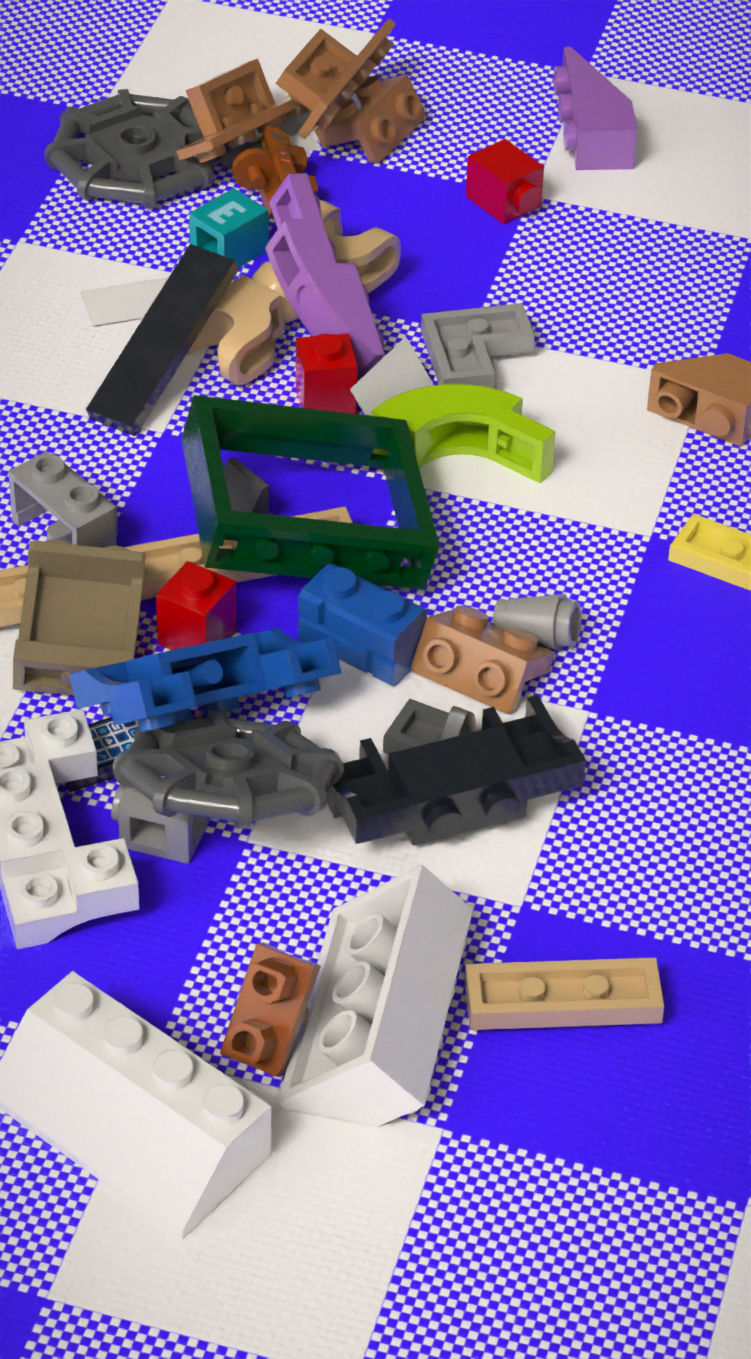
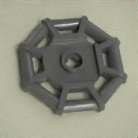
(129, 149)
(229, 769)

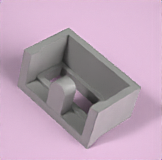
(53, 486)

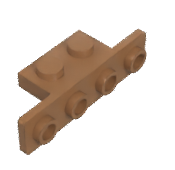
(329, 74)
(231, 109)

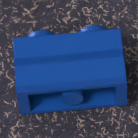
(369, 624)

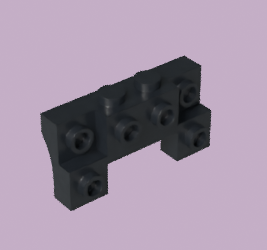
(457, 780)

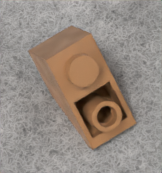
(705, 395)

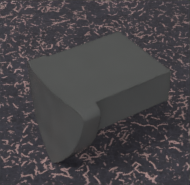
(425, 724)

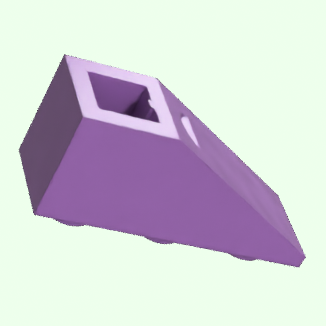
(595, 116)

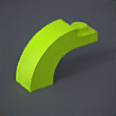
(472, 422)

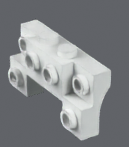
(42, 874)

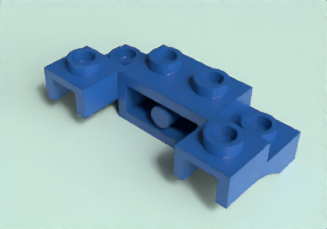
(212, 674)

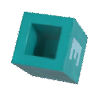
(231, 227)

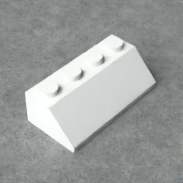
(379, 1003)
(132, 1105)

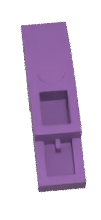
(322, 292)

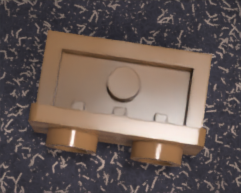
(377, 116)
(479, 657)

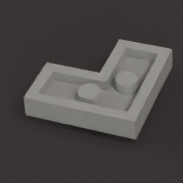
(465, 338)

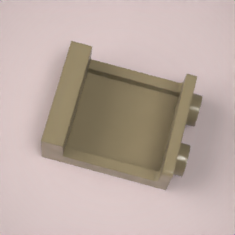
(76, 613)

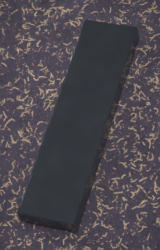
(162, 340)

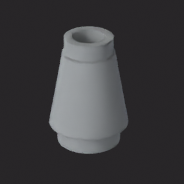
(548, 617)

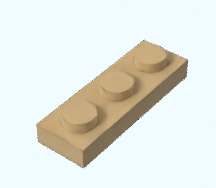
(563, 993)

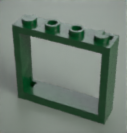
(303, 544)

